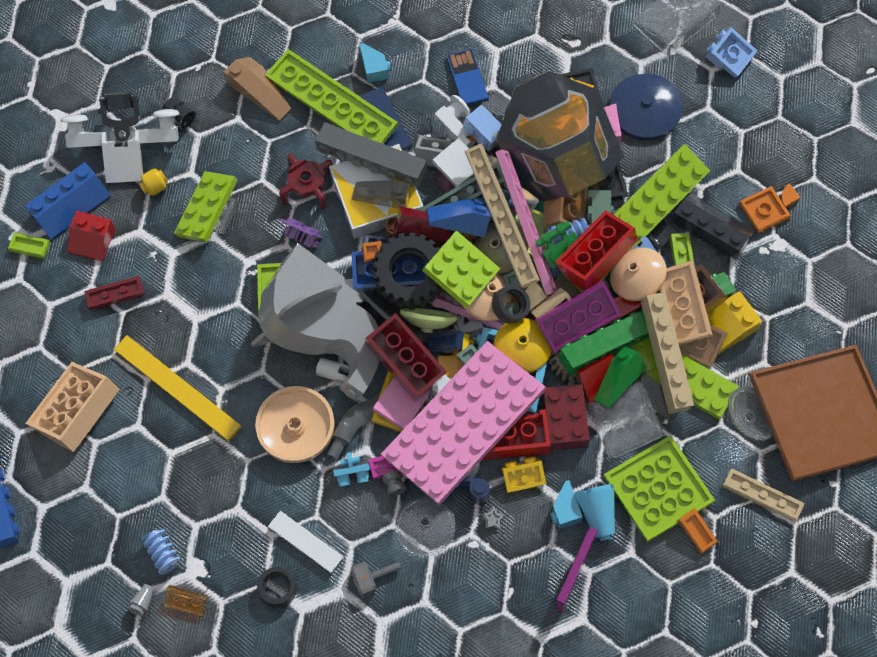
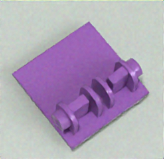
(295, 231)

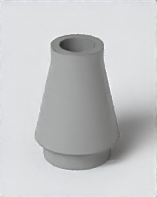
(141, 601)

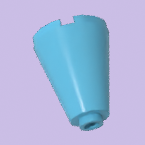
(599, 509)

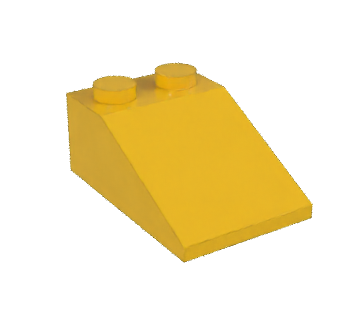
(736, 319)

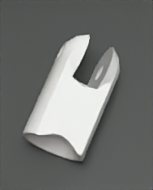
(329, 369)

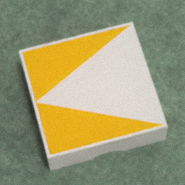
(362, 216)

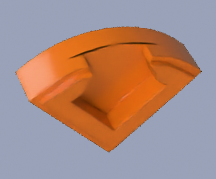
(789, 196)
(370, 250)

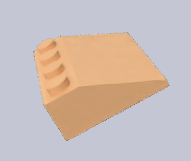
(73, 406)

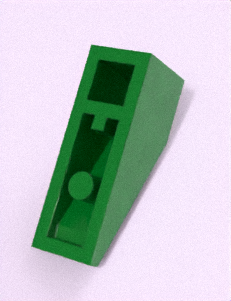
(620, 375)

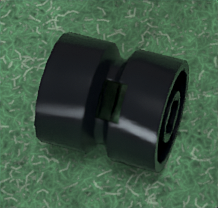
(186, 114)

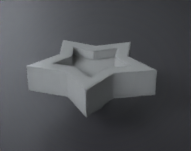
(492, 518)

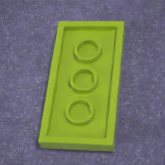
(205, 206)

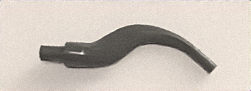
(352, 420)

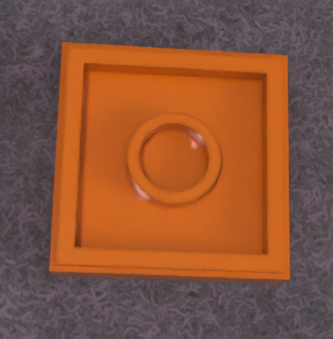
(764, 209)

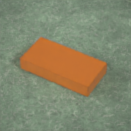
(697, 530)

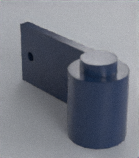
(478, 489)

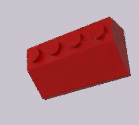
(597, 250)

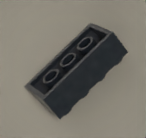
(713, 226)
(382, 311)

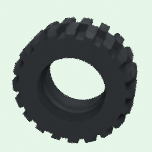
(382, 271)

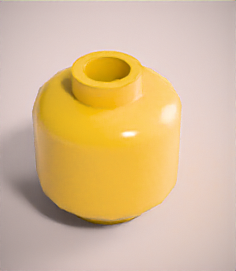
(153, 182)

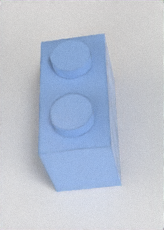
(482, 127)

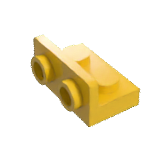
(523, 474)

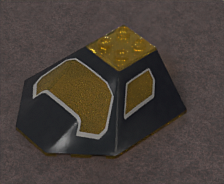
(558, 136)

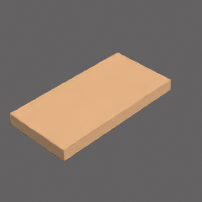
(686, 303)

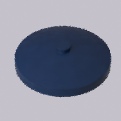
(647, 106)

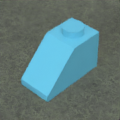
(374, 64)
(566, 509)

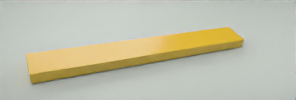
(177, 388)

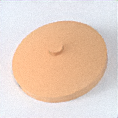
(295, 424)

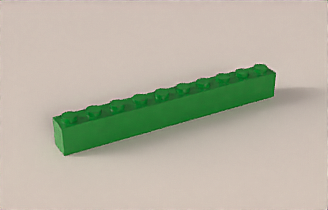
(617, 336)

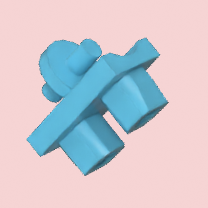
(343, 473)

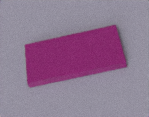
(578, 316)
(576, 569)

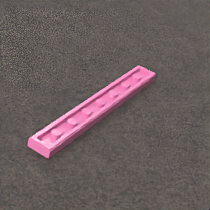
(526, 221)

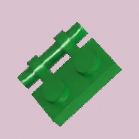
(555, 250)

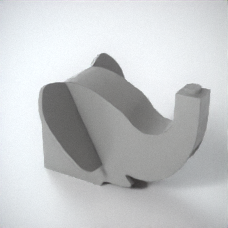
(317, 313)

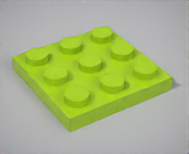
(461, 269)

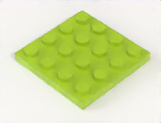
(658, 488)

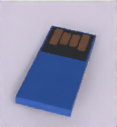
(467, 77)

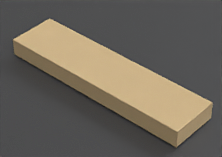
(763, 495)

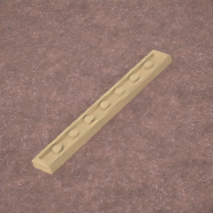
(502, 216)

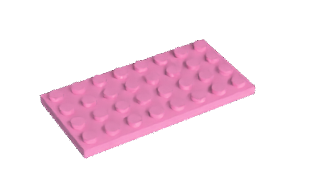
(463, 422)

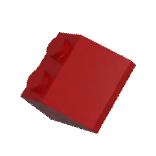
(90, 236)

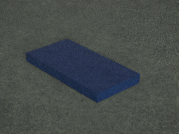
(380, 100)

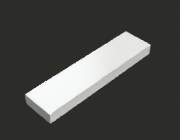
(305, 542)

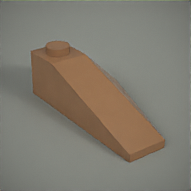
(250, 80)

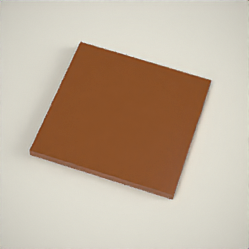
(820, 411)

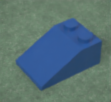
(462, 216)

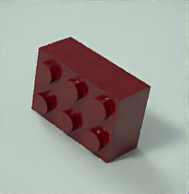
(566, 417)

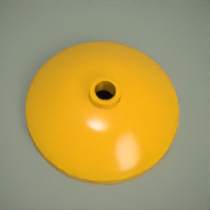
(528, 355)

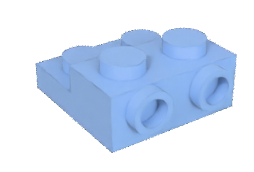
(730, 52)

